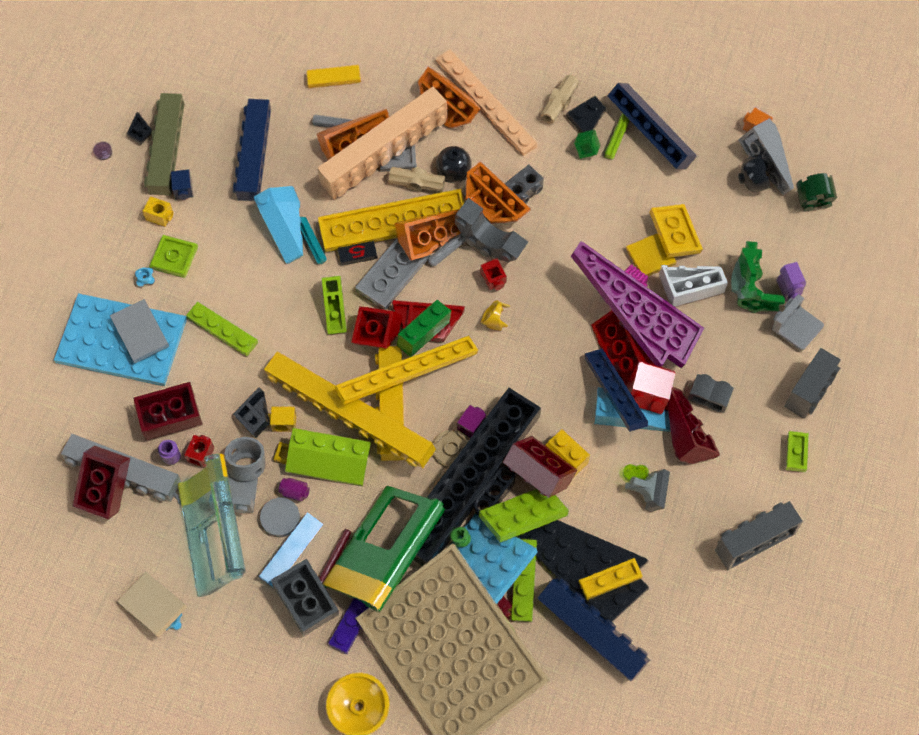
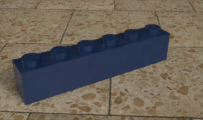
(652, 126)
(253, 149)
(594, 629)

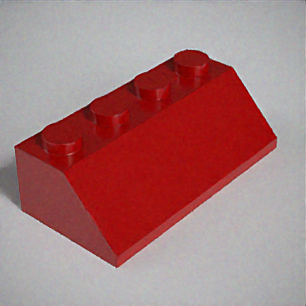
(619, 345)

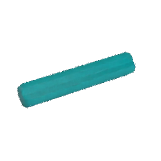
(312, 241)

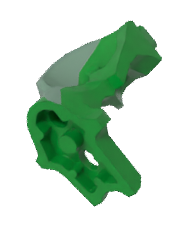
(743, 279)

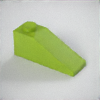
(334, 304)

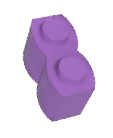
(791, 281)

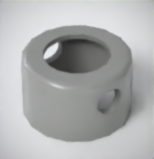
(245, 448)

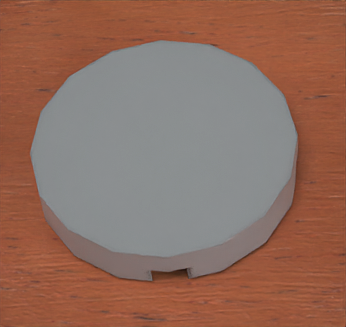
(279, 517)

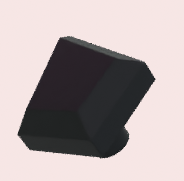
(139, 129)

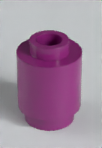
(294, 489)

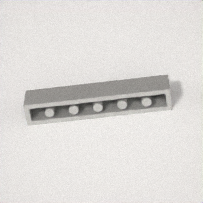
(140, 474)

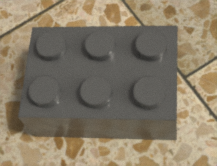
(813, 383)
(305, 597)

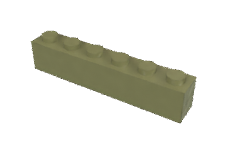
(165, 144)

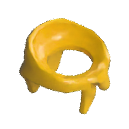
(491, 318)

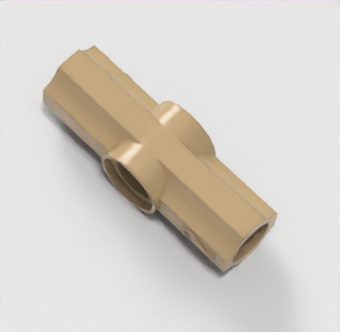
(559, 99)
(416, 179)

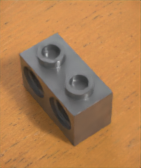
(520, 183)

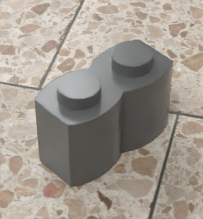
(711, 393)

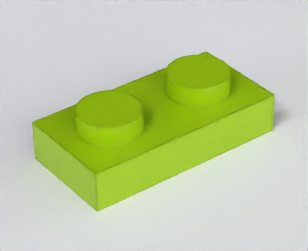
(797, 451)

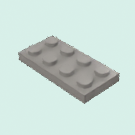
(389, 276)

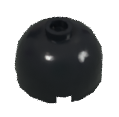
(453, 163)
(754, 174)

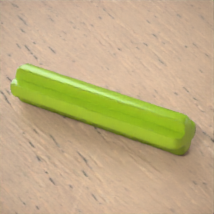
(617, 137)

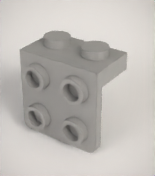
(797, 324)
(243, 494)

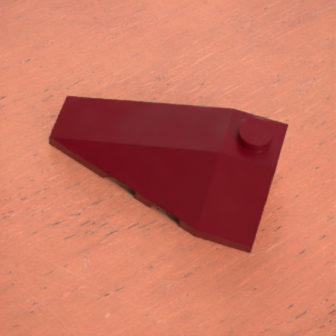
(687, 436)

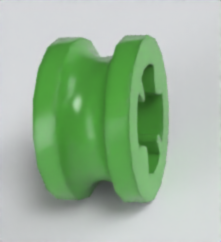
(461, 542)

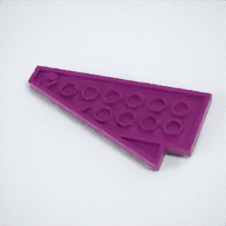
(650, 319)

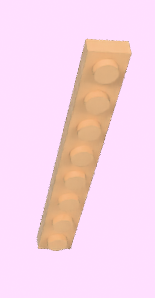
(487, 102)

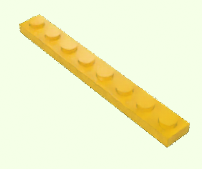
(405, 370)

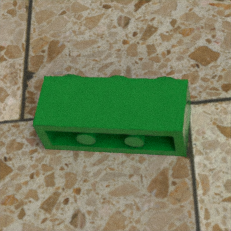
(423, 328)

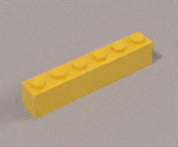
(391, 398)

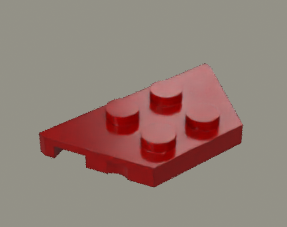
(411, 310)

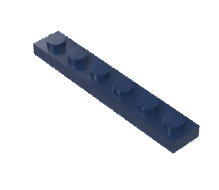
(616, 390)

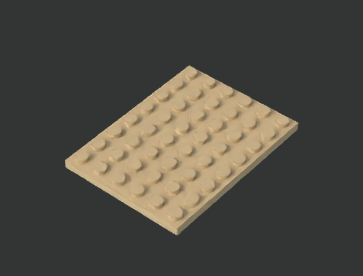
(453, 648)

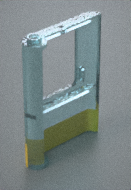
(204, 501)

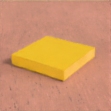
(649, 255)

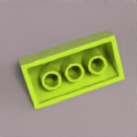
(327, 457)

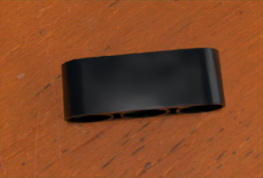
(498, 484)

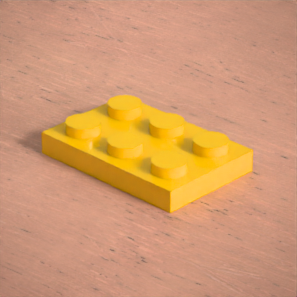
(675, 230)

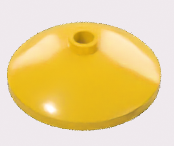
(354, 690)

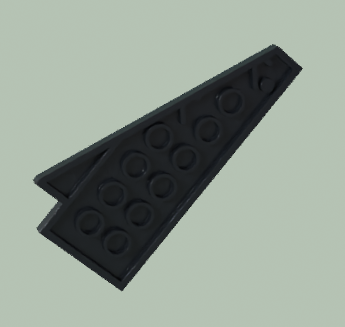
(577, 554)

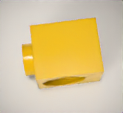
(155, 205)
(282, 419)

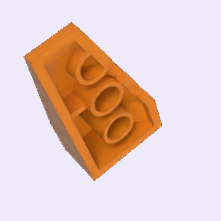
(341, 136)
(426, 233)

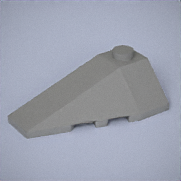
(766, 141)

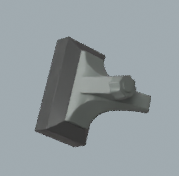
(652, 488)

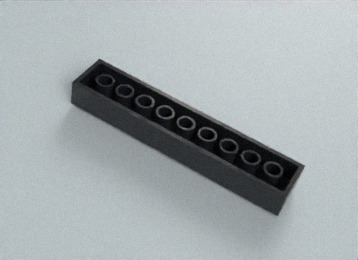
(476, 466)

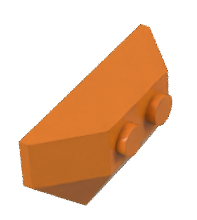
(460, 107)
(493, 196)

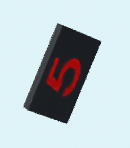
(357, 253)

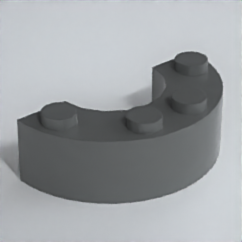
(486, 237)

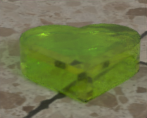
(639, 471)

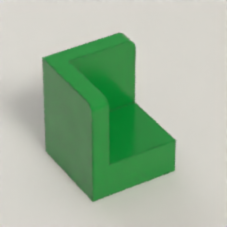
(587, 144)

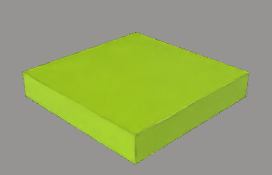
(174, 256)

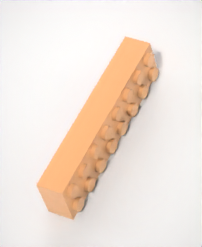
(383, 143)

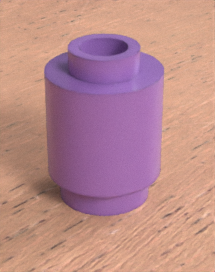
(169, 452)

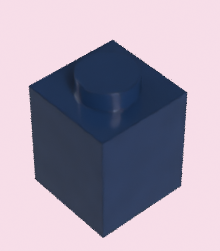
(182, 184)

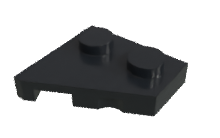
(587, 115)
(254, 413)

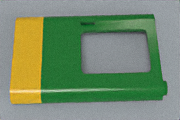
(372, 571)

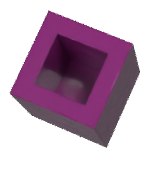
(471, 420)

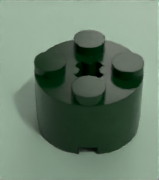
(816, 191)

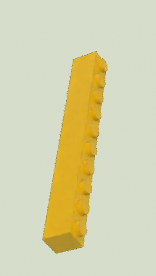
(354, 414)

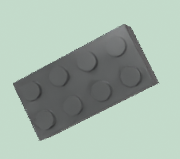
(758, 535)

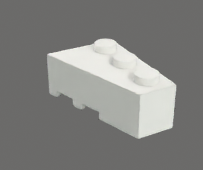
(692, 284)

